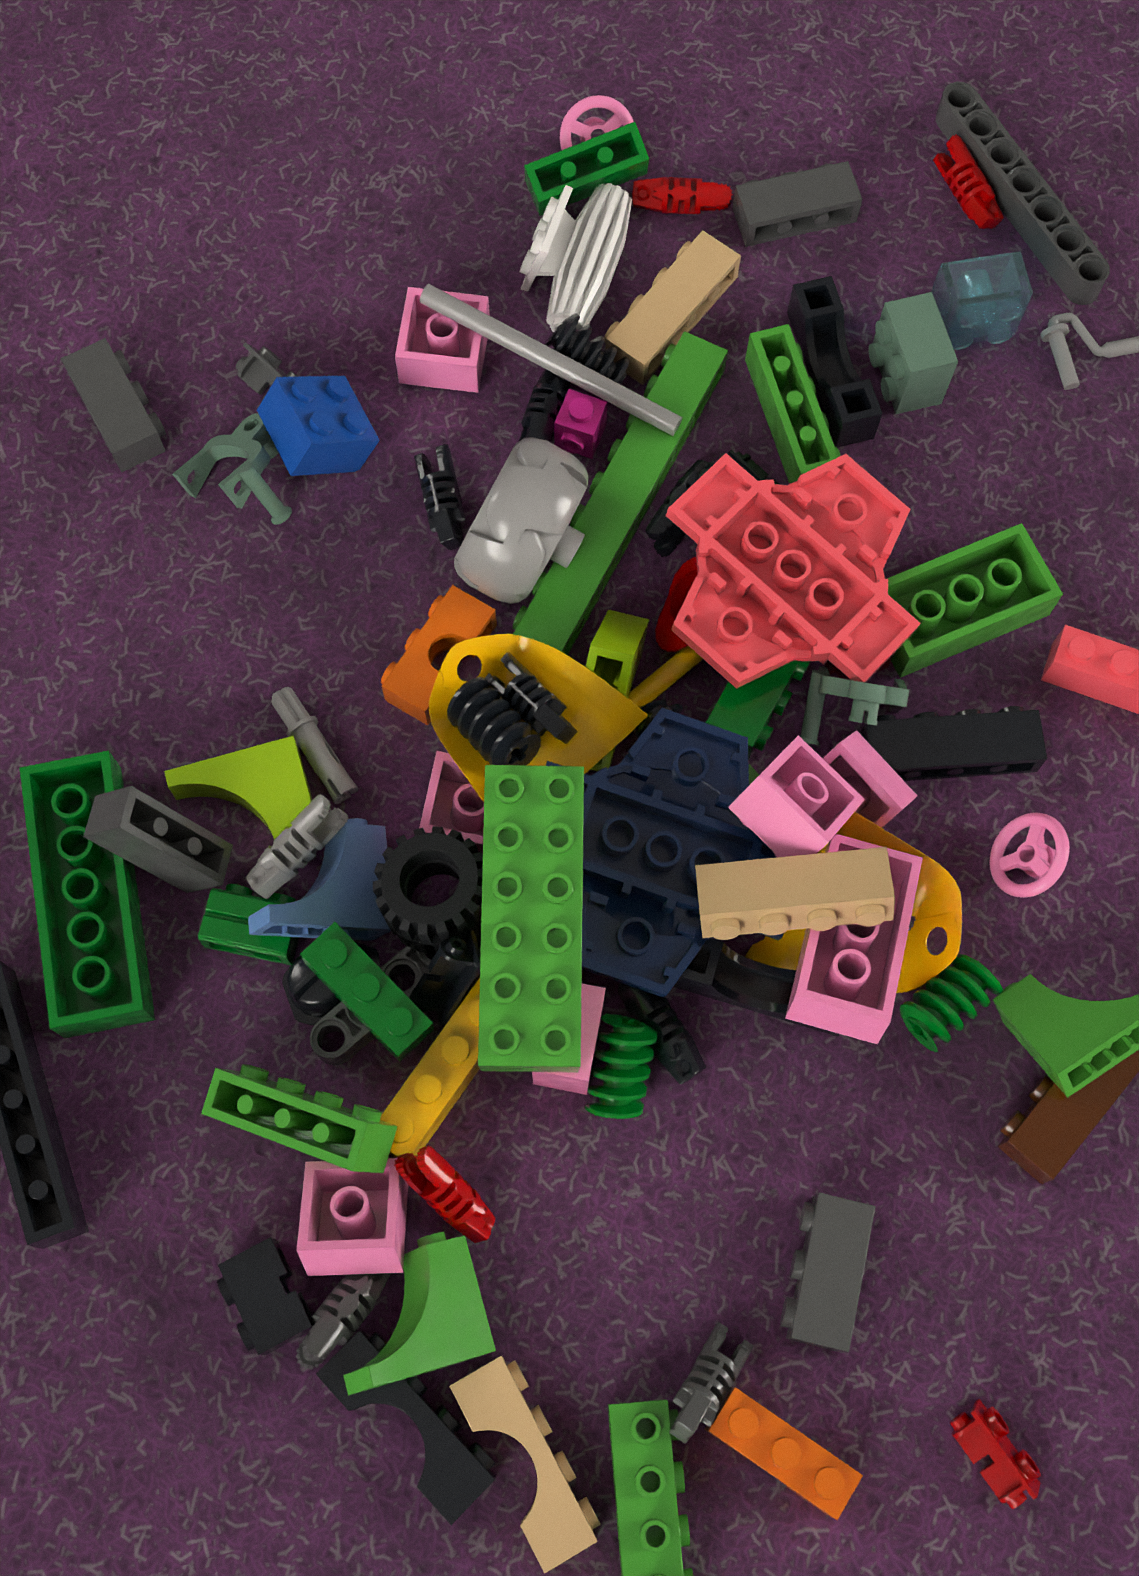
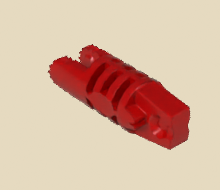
(968, 184)
(680, 195)
(446, 1193)

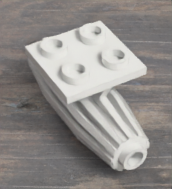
(578, 252)

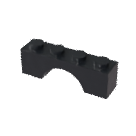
(819, 330)
(740, 981)
(452, 1470)

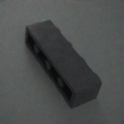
(960, 743)

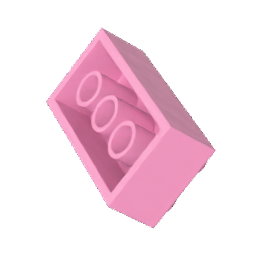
(853, 971)

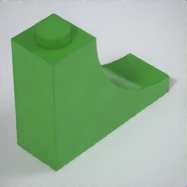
(1069, 1035)
(439, 1317)

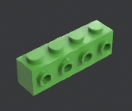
(789, 401)
(300, 1120)
(647, 1489)

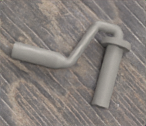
(1056, 334)

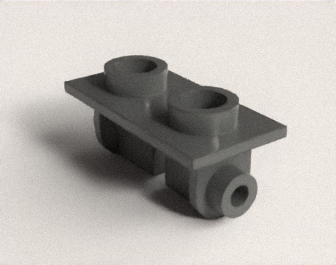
(260, 368)

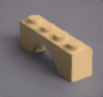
(556, 1522)

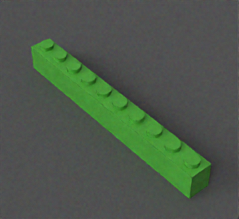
(622, 495)

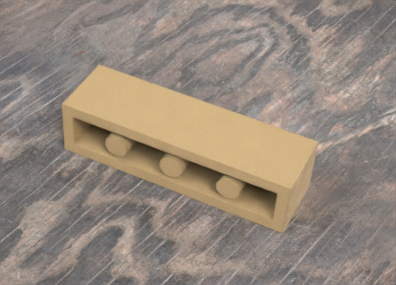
(673, 304)
(795, 893)

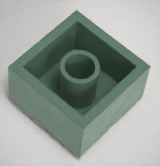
(913, 353)

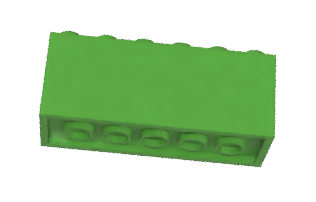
(531, 919)

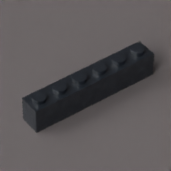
(30, 1131)

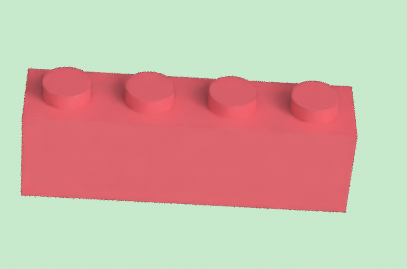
(1094, 668)

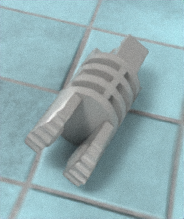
(296, 846)

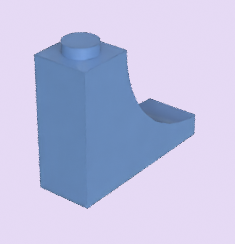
(339, 893)

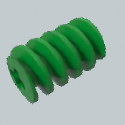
(947, 998)
(624, 1068)

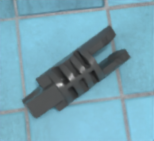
(340, 1316)
(707, 1384)

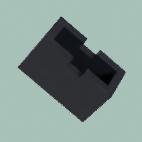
(259, 1289)

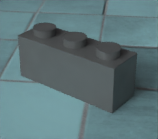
(796, 203)
(115, 404)
(158, 839)
(828, 1272)

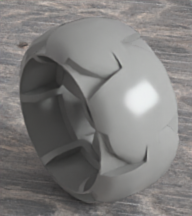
(524, 522)

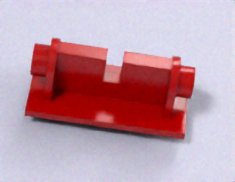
(1011, 1470)

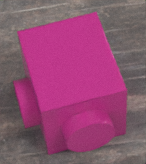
(580, 423)

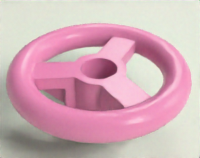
(584, 130)
(1031, 856)

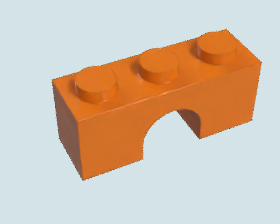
(450, 621)
(785, 1453)

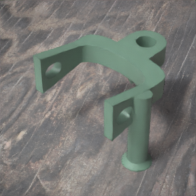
(247, 441)
(865, 698)

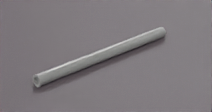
(550, 359)

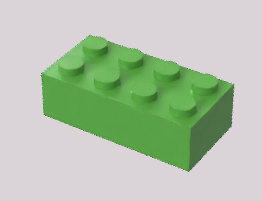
(972, 597)

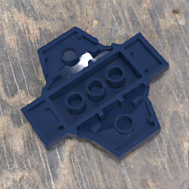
(642, 842)

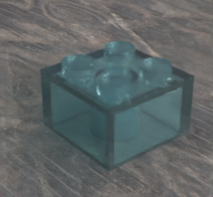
(982, 298)

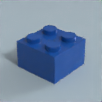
(317, 425)

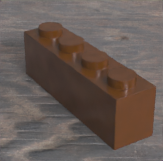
(1058, 1125)

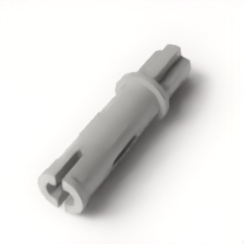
(313, 745)

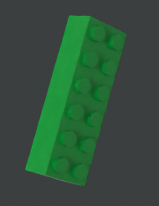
(83, 902)

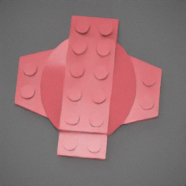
(791, 570)

